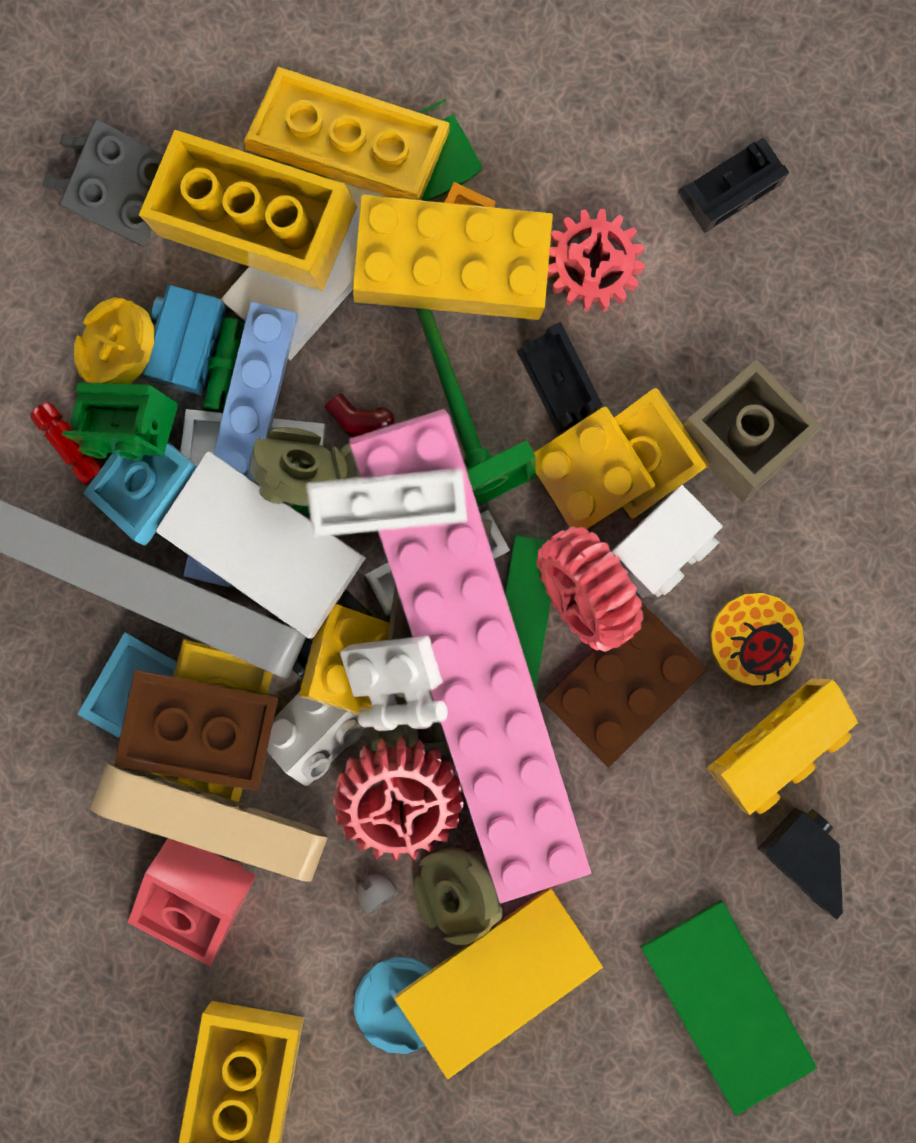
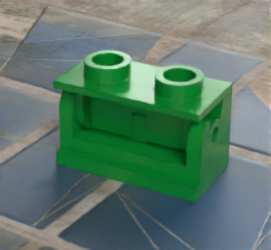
(121, 420)

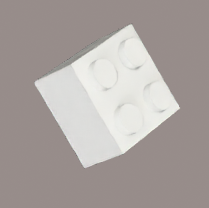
(665, 540)

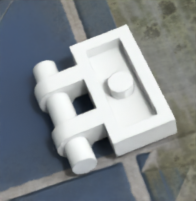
(392, 668)

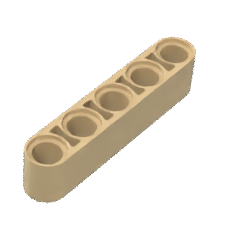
(208, 822)

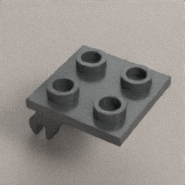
(109, 180)

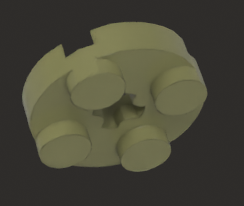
(274, 469)
(467, 874)

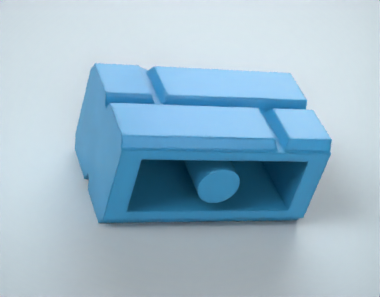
(184, 338)

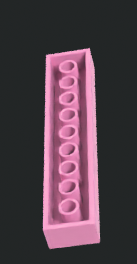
(492, 707)

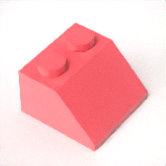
(190, 899)

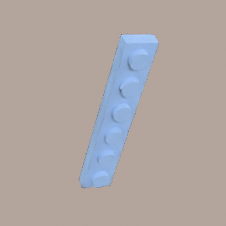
(251, 397)

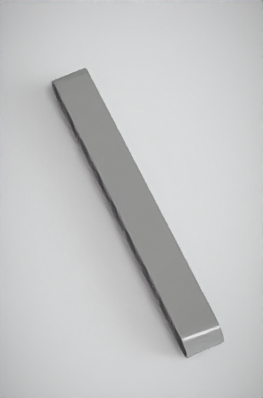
(149, 591)

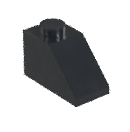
(808, 857)

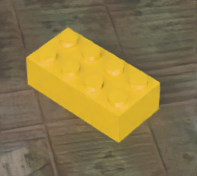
(249, 209)
(452, 257)
(241, 1075)

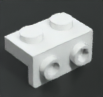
(310, 736)

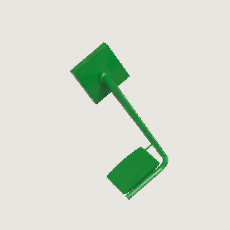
(487, 473)

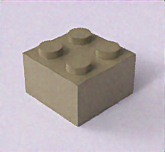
(751, 430)

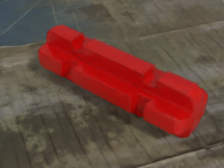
(48, 419)

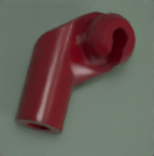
(358, 422)

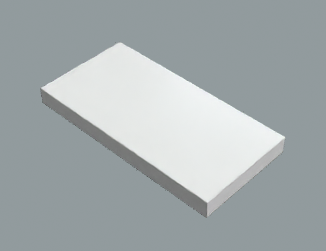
(309, 303)
(259, 545)

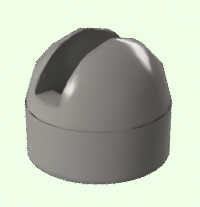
(380, 891)

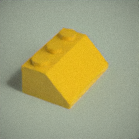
(784, 745)

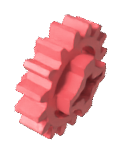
(612, 264)

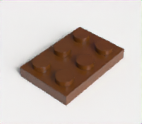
(626, 689)
(196, 730)

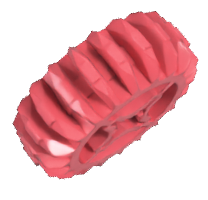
(590, 588)
(417, 780)

